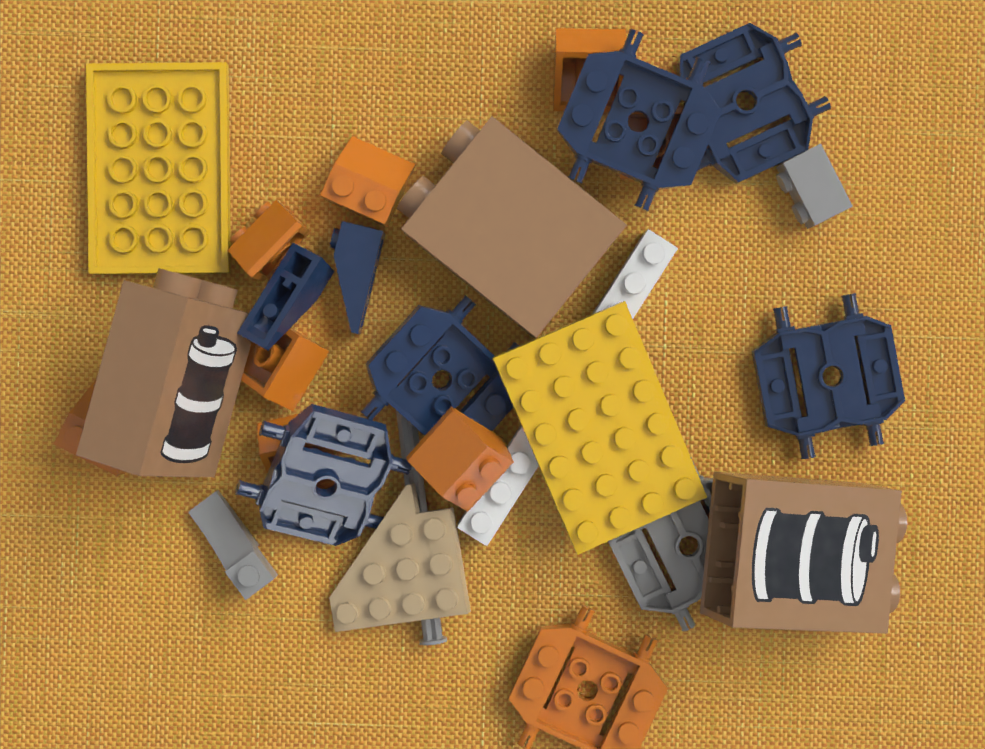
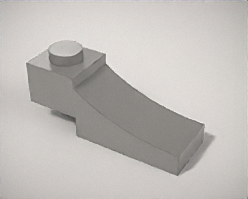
(233, 545)

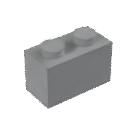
(813, 187)

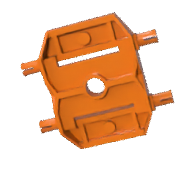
(592, 659)

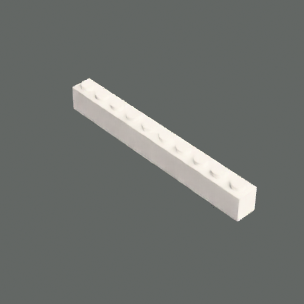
(630, 285)

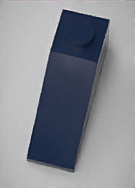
(356, 262)
(286, 296)

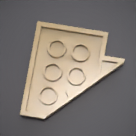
(404, 571)

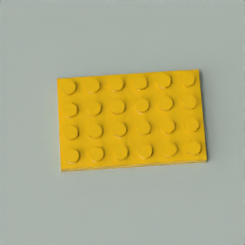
(158, 168)
(600, 427)

